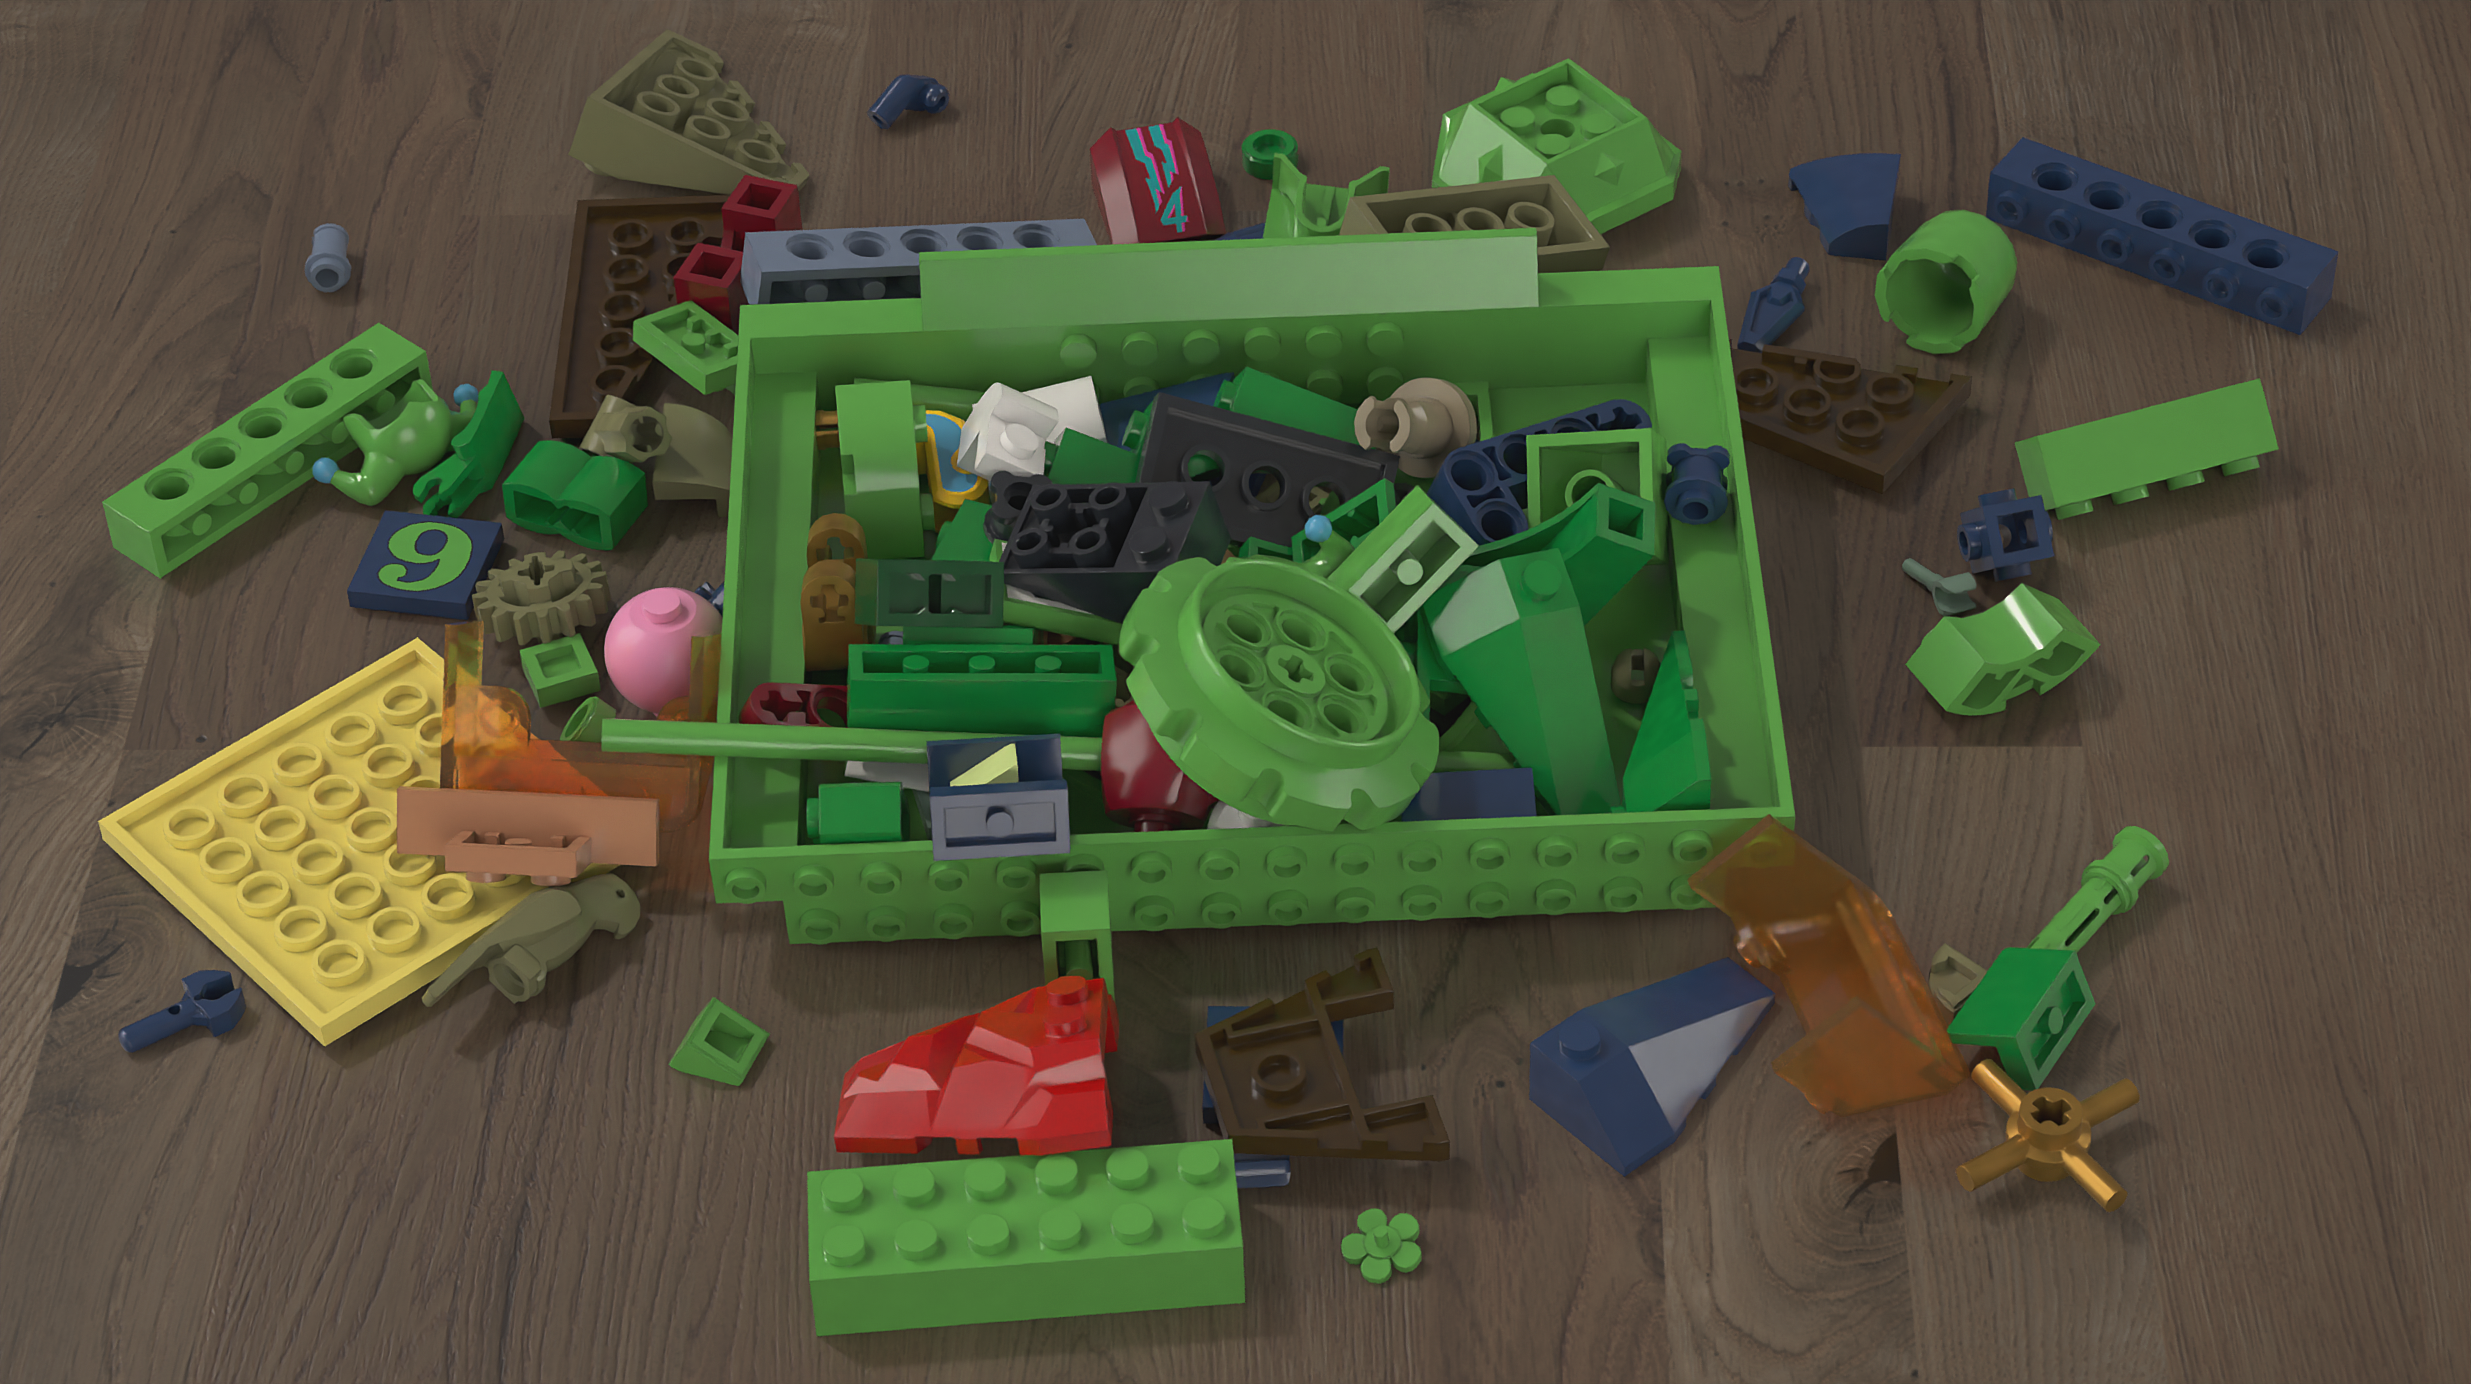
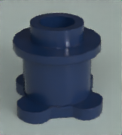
(1696, 483)

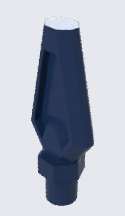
(1774, 307)

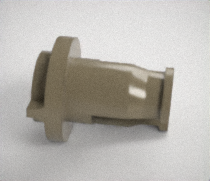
(1419, 424)

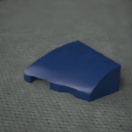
(1850, 201)

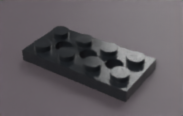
(1250, 444)

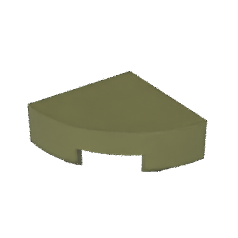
(1952, 980)

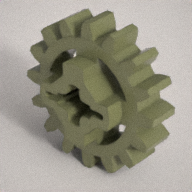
(541, 597)

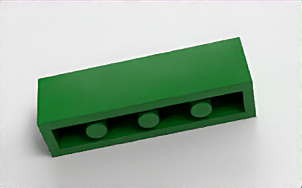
(981, 688)

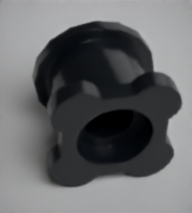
(1010, 498)

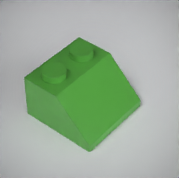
(1571, 464)

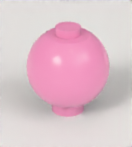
(651, 644)

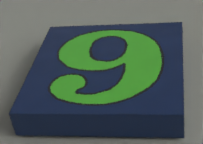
(425, 564)

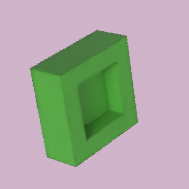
(560, 670)

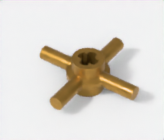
(2048, 1135)

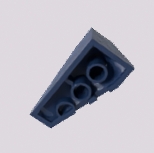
(1642, 1060)

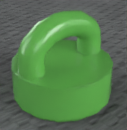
(587, 721)

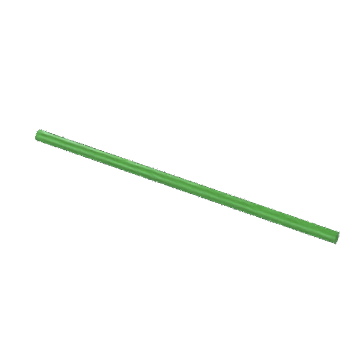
(873, 744)

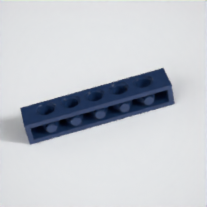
(2162, 235)

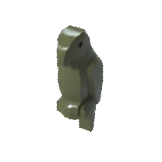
(543, 935)

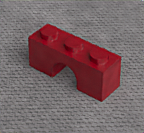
(714, 273)

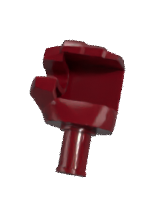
(1142, 782)

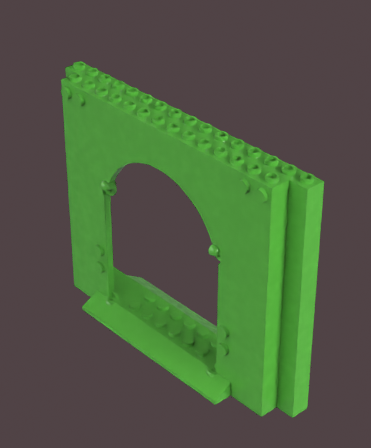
(1348, 325)

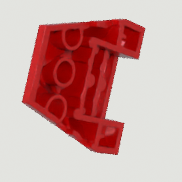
(1002, 1073)

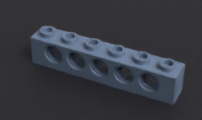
(877, 260)

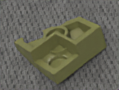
(696, 459)

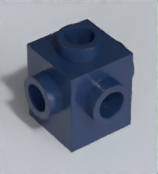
(2024, 528)

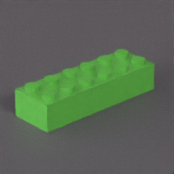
(1024, 1237)

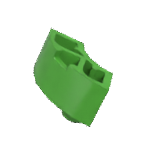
(881, 467)
(2001, 653)

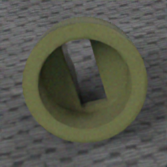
(1634, 690)

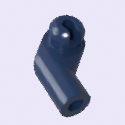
(908, 93)

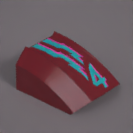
(1155, 185)

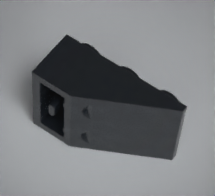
(1110, 540)

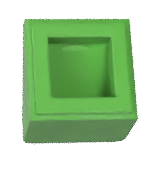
(719, 1045)

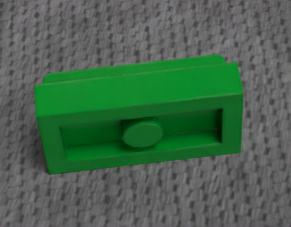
(2027, 1010)

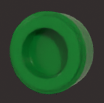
(1260, 148)

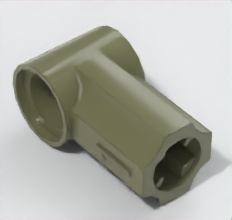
(626, 432)

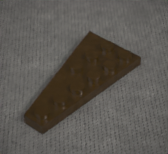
(617, 274)

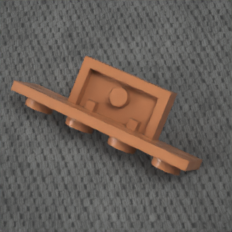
(526, 832)

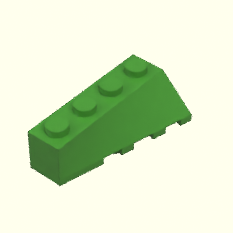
(2148, 446)

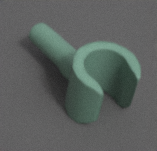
(1948, 593)

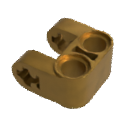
(830, 594)

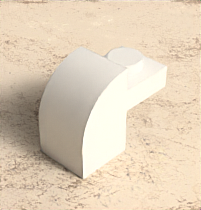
(1006, 434)

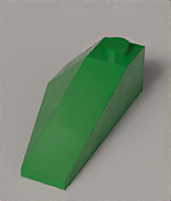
(1526, 663)
(1670, 752)

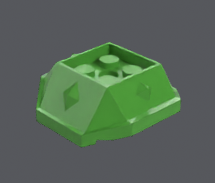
(1565, 128)

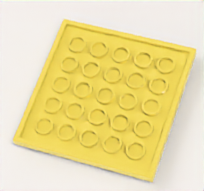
(294, 854)

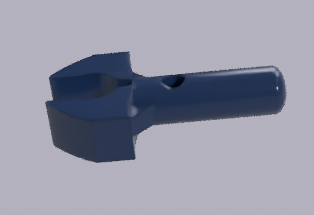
(207, 1002)

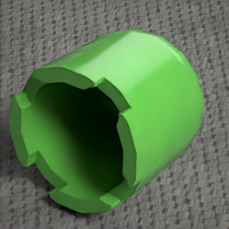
(1947, 280)

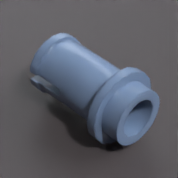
(328, 266)

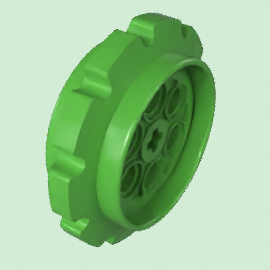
(1279, 693)

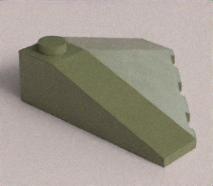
(678, 124)

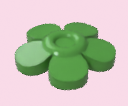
(1383, 1245)

